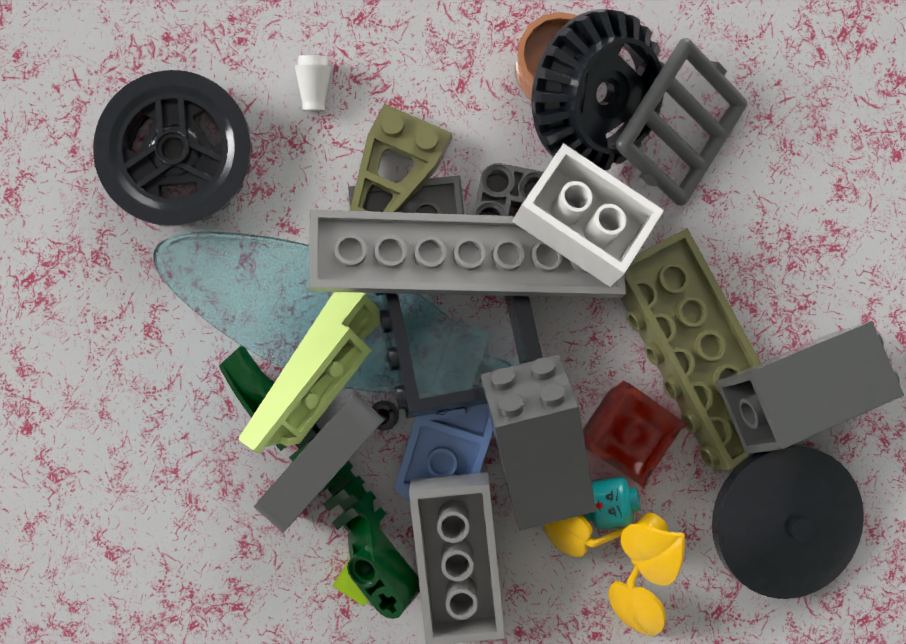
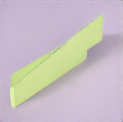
(315, 372)

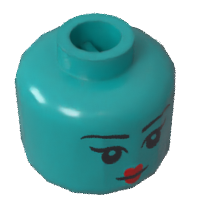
(614, 503)

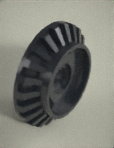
(575, 66)
(173, 103)

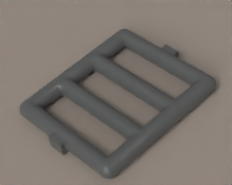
(645, 114)

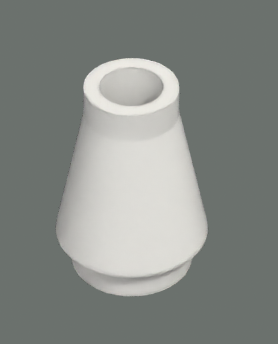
(313, 81)

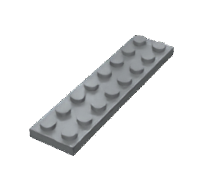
(440, 257)

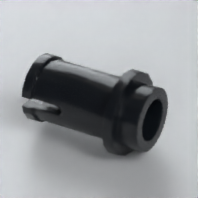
(393, 416)

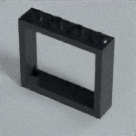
(399, 357)

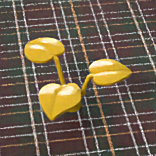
(652, 551)

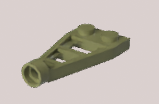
(405, 136)

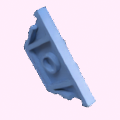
(445, 445)

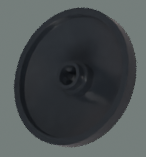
(787, 521)

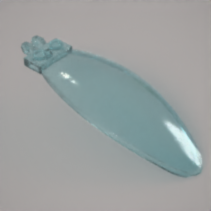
(261, 299)

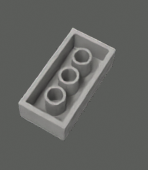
(456, 558)

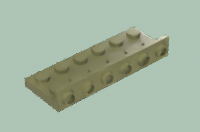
(690, 339)

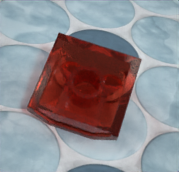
(631, 432)

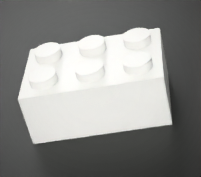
(588, 216)

